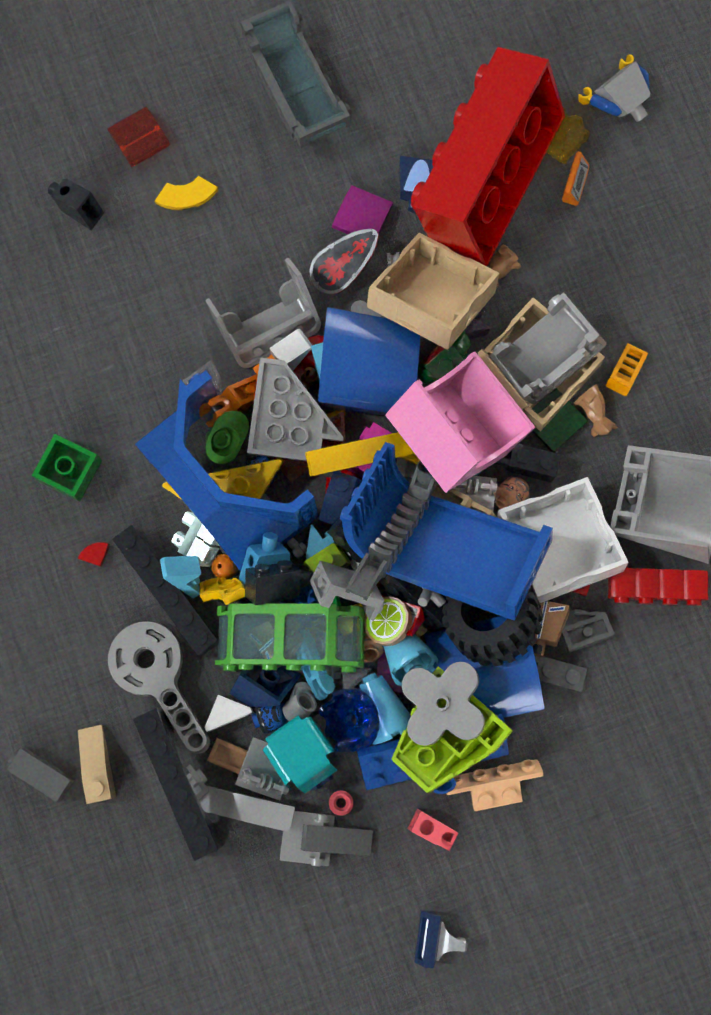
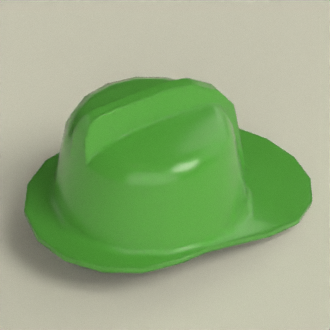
(226, 437)

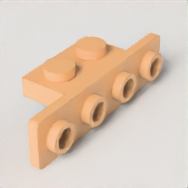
(497, 785)

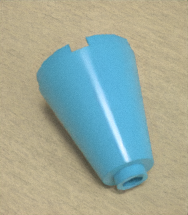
(408, 655)
(391, 711)

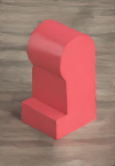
(432, 830)

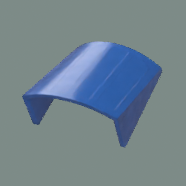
(365, 362)
(504, 688)

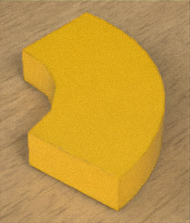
(186, 196)
(222, 588)

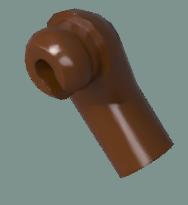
(309, 377)

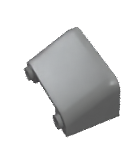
(549, 350)

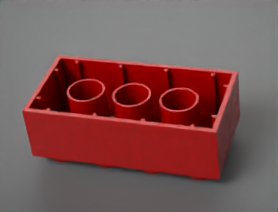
(490, 154)

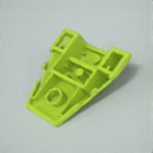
(450, 755)

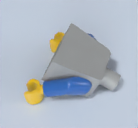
(622, 92)

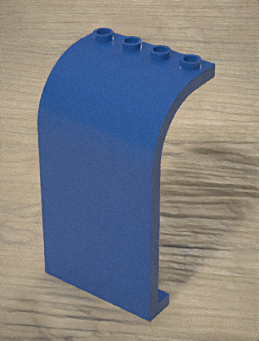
(452, 547)

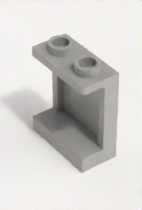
(332, 581)

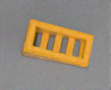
(619, 382)

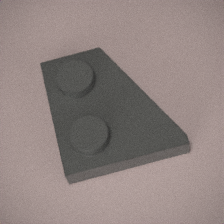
(586, 629)

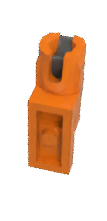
(234, 398)

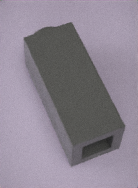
(40, 774)

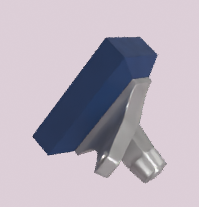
(435, 940)

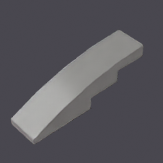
(247, 808)

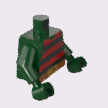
(442, 361)

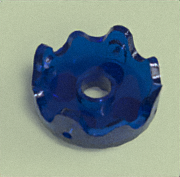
(339, 723)

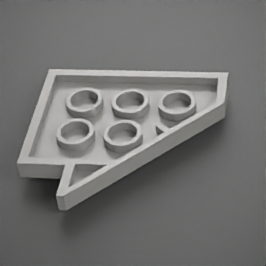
(286, 416)

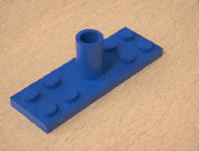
(380, 770)

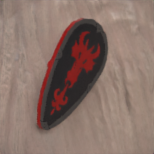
(343, 261)

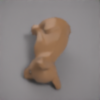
(504, 262)
(594, 406)

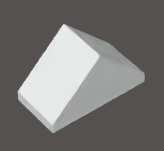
(292, 348)
(226, 712)

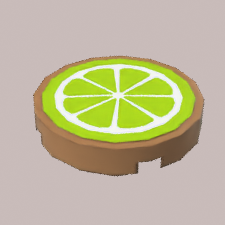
(390, 624)

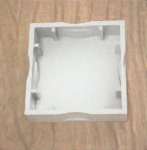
(582, 541)

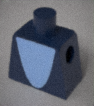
(412, 172)

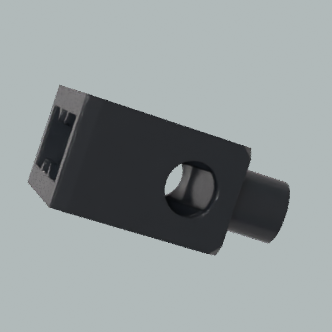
(71, 198)

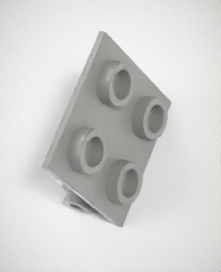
(259, 774)
(291, 840)

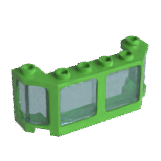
(290, 637)

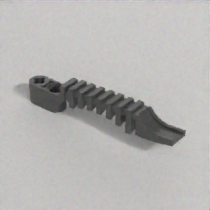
(391, 541)

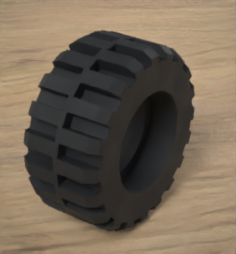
(497, 644)

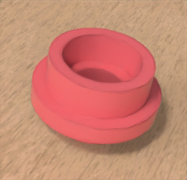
(337, 810)

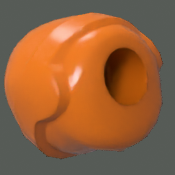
(223, 566)

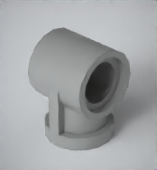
(301, 702)

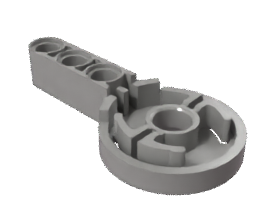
(157, 679)

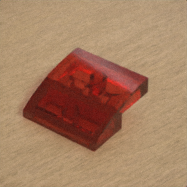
(139, 136)

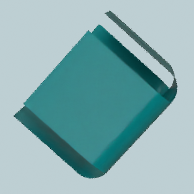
(300, 753)

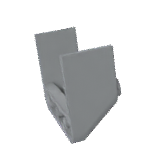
(257, 334)

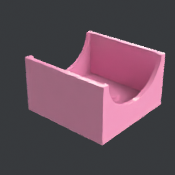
(460, 422)

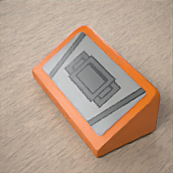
(576, 180)

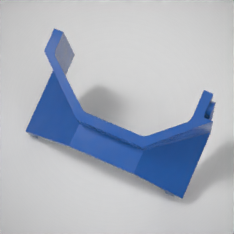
(229, 518)

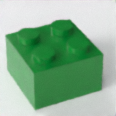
(67, 467)

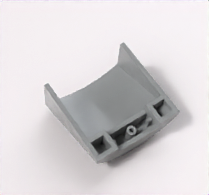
(666, 502)

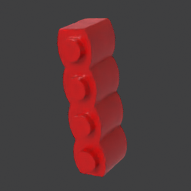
(659, 584)

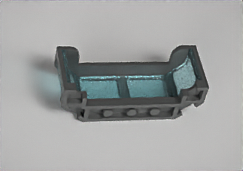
(293, 75)

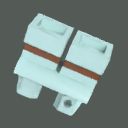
(197, 541)

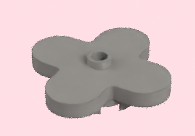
(458, 715)

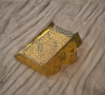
(568, 138)

